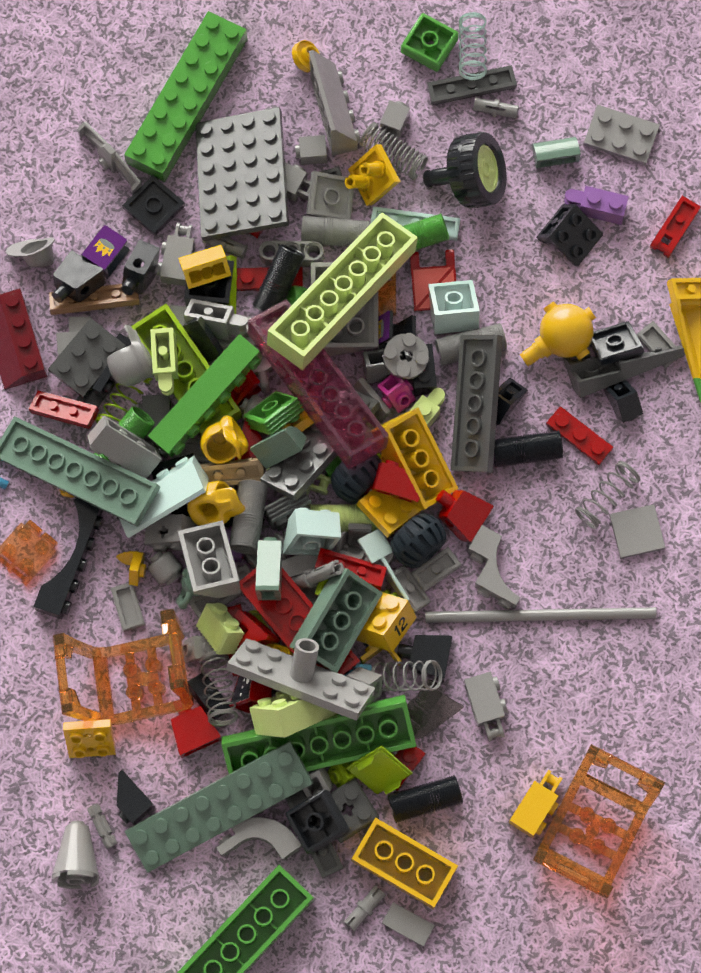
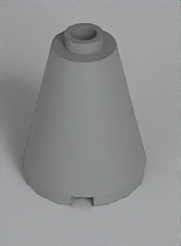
(76, 858)

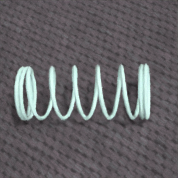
(471, 15)

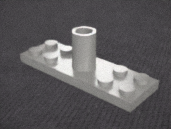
(301, 676)

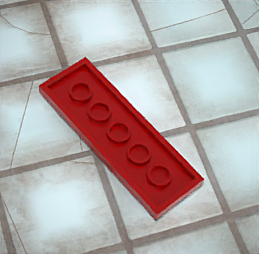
(287, 614)

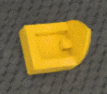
(137, 566)

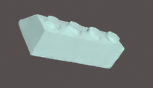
(177, 488)

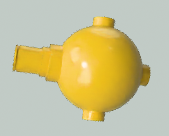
(563, 331)

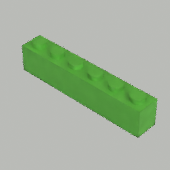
(205, 396)

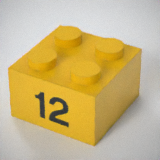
(387, 623)

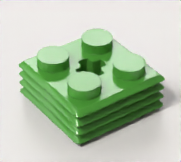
(427, 30)
(274, 413)

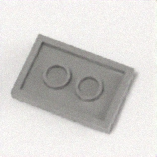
(621, 134)

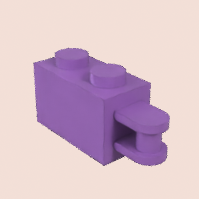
(598, 203)

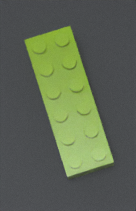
(190, 360)

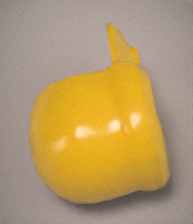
(223, 441)
(215, 504)

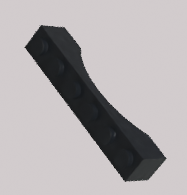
(56, 593)

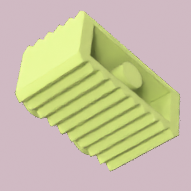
(220, 628)

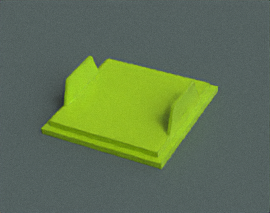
(380, 771)

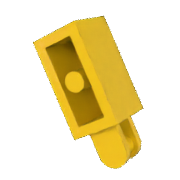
(536, 805)

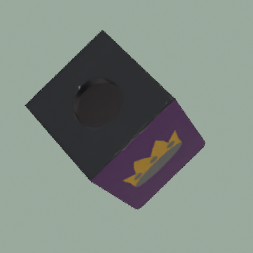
(106, 250)
(388, 330)

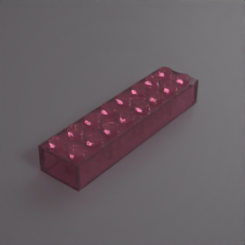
(324, 396)

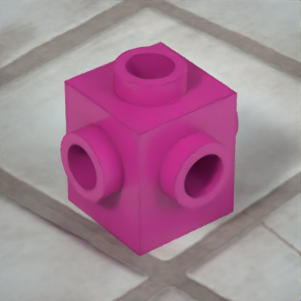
(396, 393)

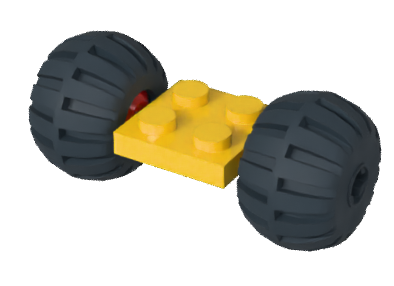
(418, 534)

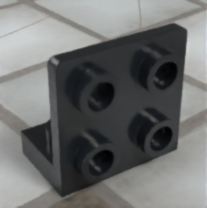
(571, 233)

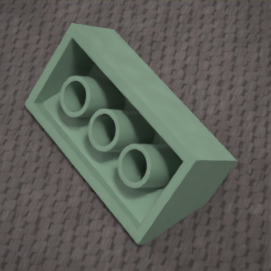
(338, 617)

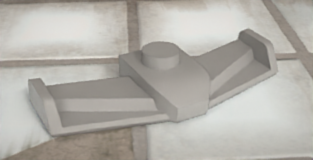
(109, 157)

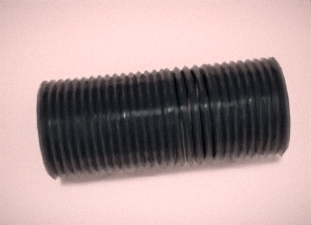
(282, 273)
(536, 448)
(415, 801)

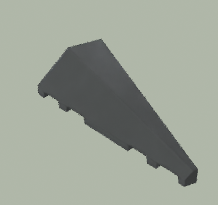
(589, 376)

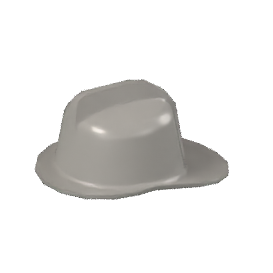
(34, 252)

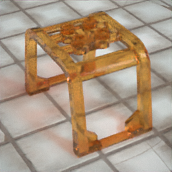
(173, 635)
(572, 870)

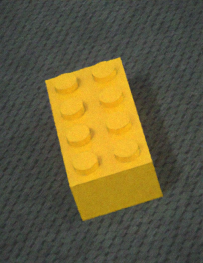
(404, 863)

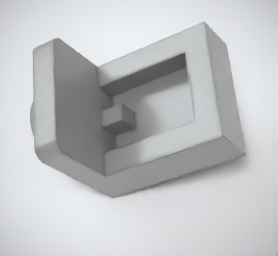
(196, 647)

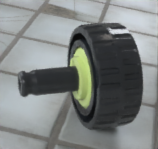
(473, 170)

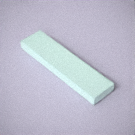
(407, 217)

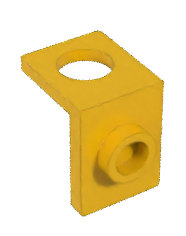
(371, 651)

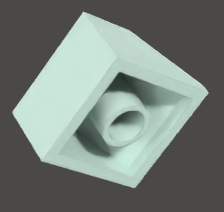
(453, 307)
(310, 531)

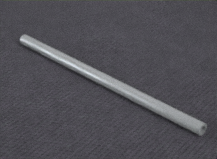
(540, 615)

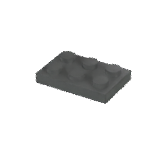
(85, 357)

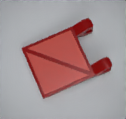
(429, 275)

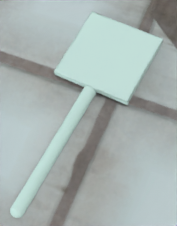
(376, 548)

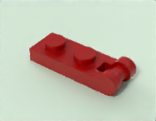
(675, 226)

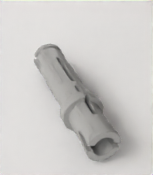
(312, 577)

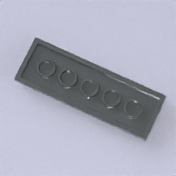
(476, 403)
(300, 470)

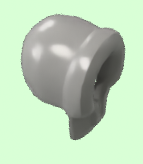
(131, 363)

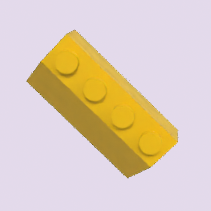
(417, 452)

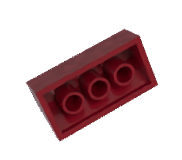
(19, 348)

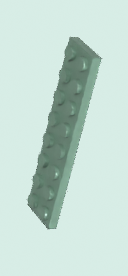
(77, 471)
(219, 806)

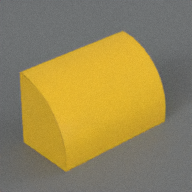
(204, 266)

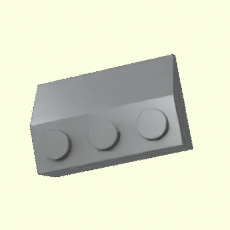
(209, 560)

